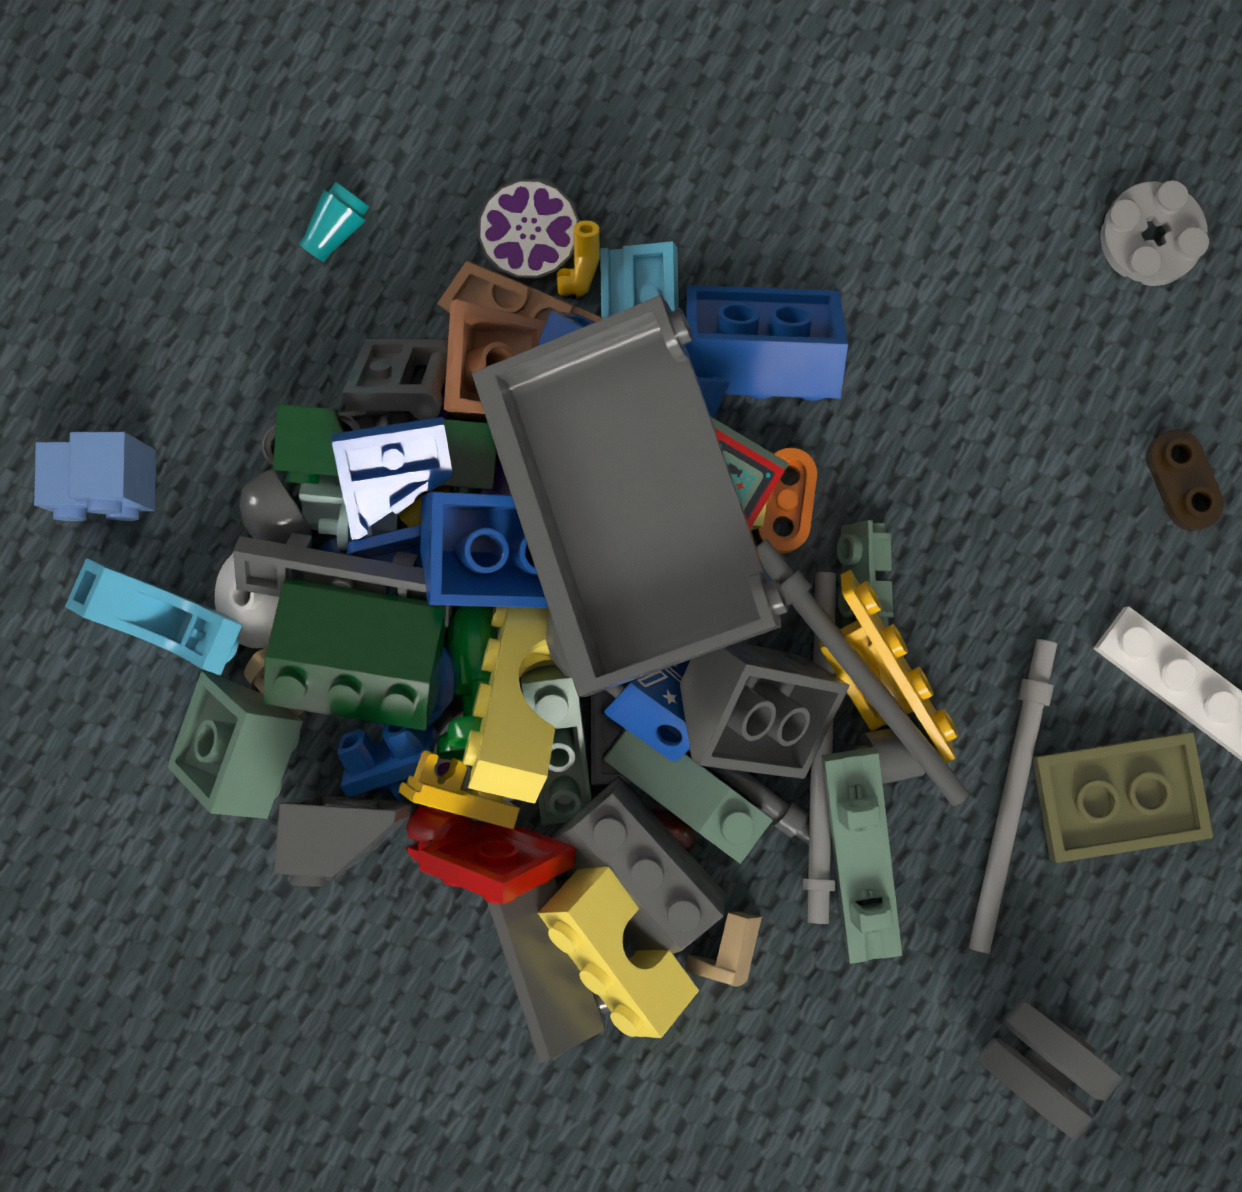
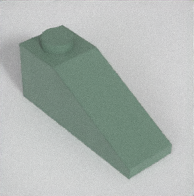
(691, 795)

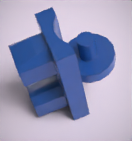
(385, 763)

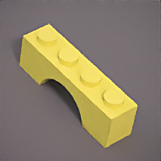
(513, 742)

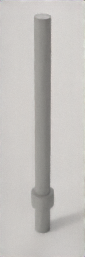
(1035, 694)

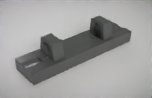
(265, 565)

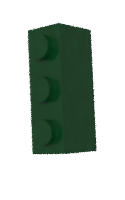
(355, 654)

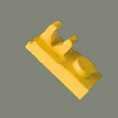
(451, 797)

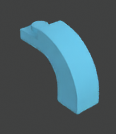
(155, 615)

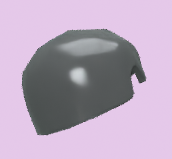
(270, 510)

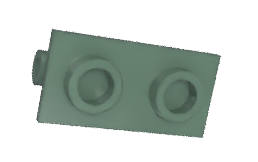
(863, 550)

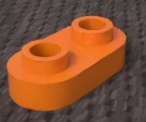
(791, 503)

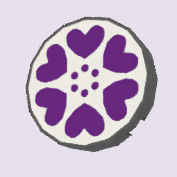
(527, 230)

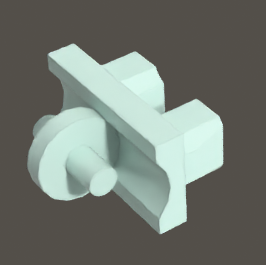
(326, 512)

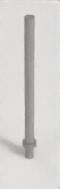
(818, 879)

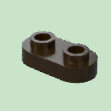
(1181, 481)

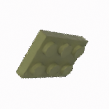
(1122, 797)

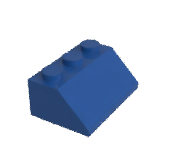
(768, 340)
(476, 552)

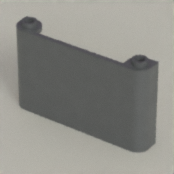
(627, 498)

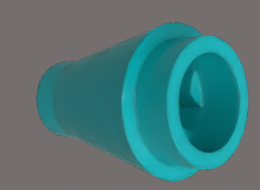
(333, 221)

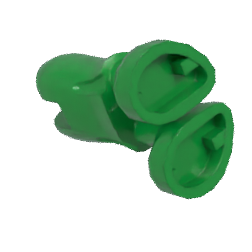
(467, 645)

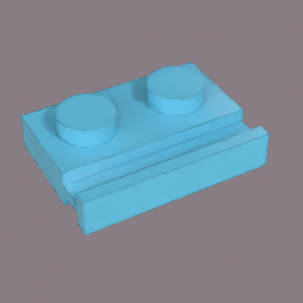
(638, 275)

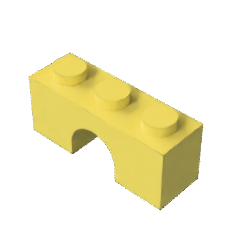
(588, 924)

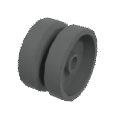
(1049, 1068)

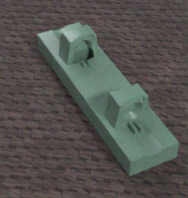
(862, 854)

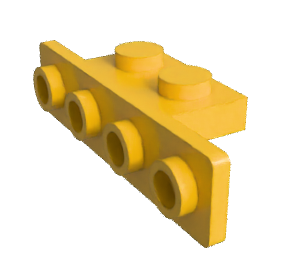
(883, 652)

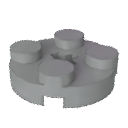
(1165, 206)

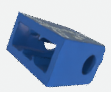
(654, 711)

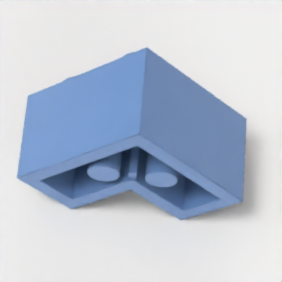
(95, 475)

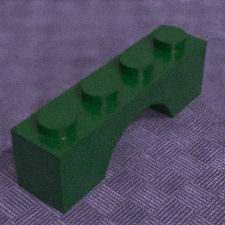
(306, 448)

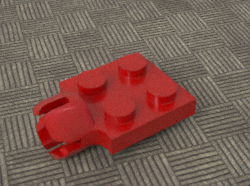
(483, 855)

